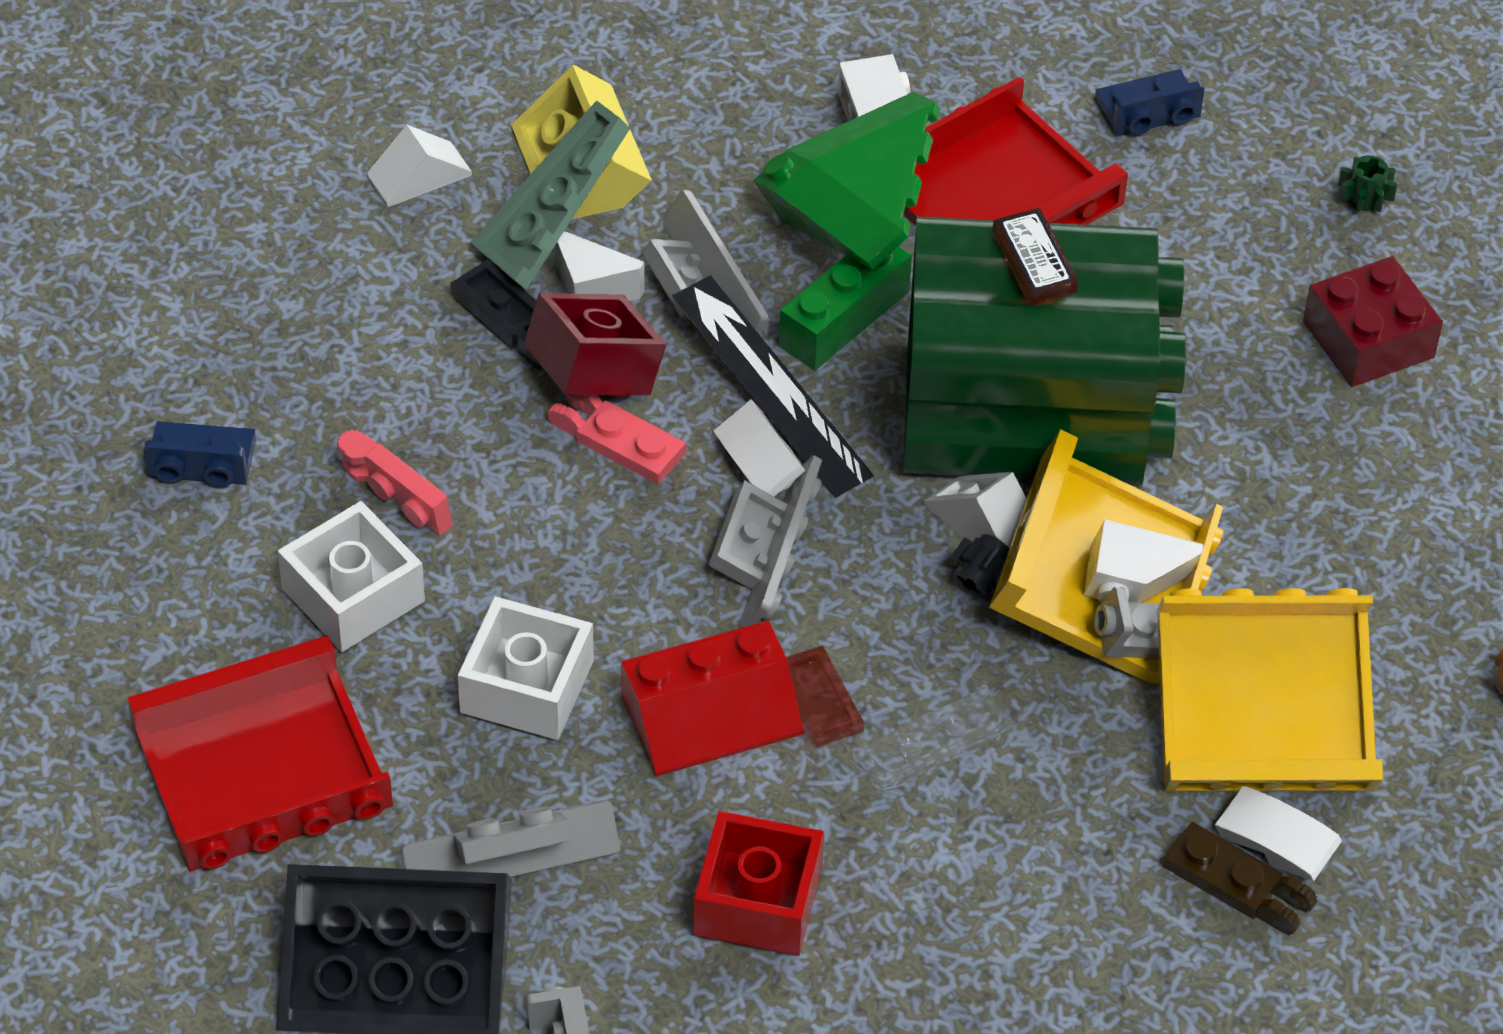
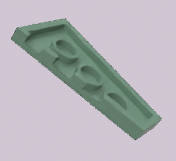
(543, 206)

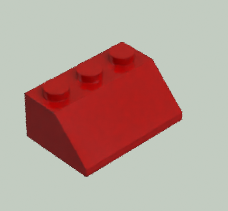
(711, 698)

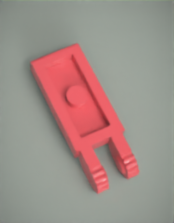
(619, 436)
(394, 479)

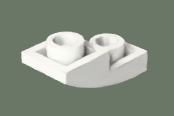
(759, 450)
(1283, 833)

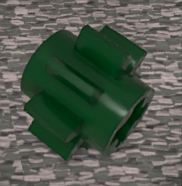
(1367, 183)

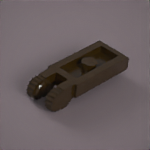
(1238, 878)

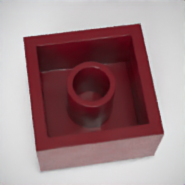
(1372, 321)
(594, 344)

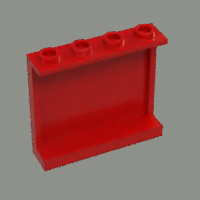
(1007, 160)
(258, 754)

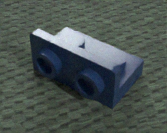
(1150, 102)
(200, 453)

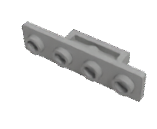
(696, 254)
(759, 539)
(522, 845)

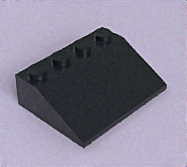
(393, 950)

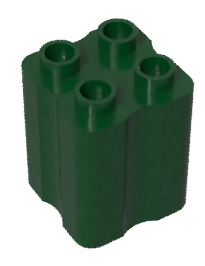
(1004, 376)

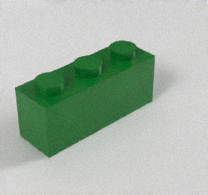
(841, 306)

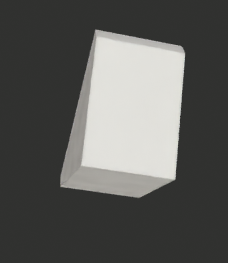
(416, 165)
(597, 269)

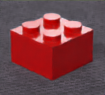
(758, 883)

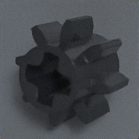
(979, 564)

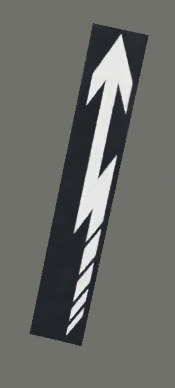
(772, 385)

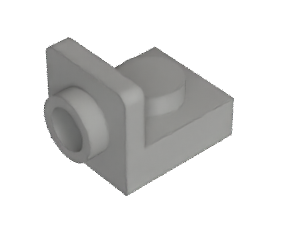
(1126, 626)
(557, 1009)

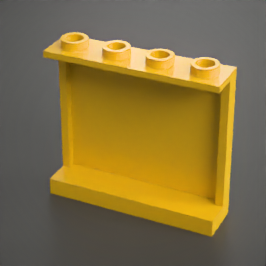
(1052, 547)
(1266, 691)

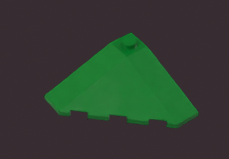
(855, 179)

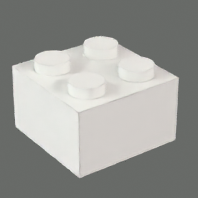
(351, 576)
(526, 668)

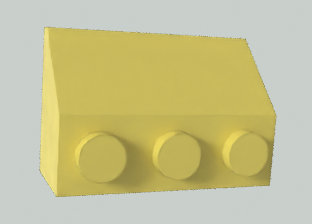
(552, 118)

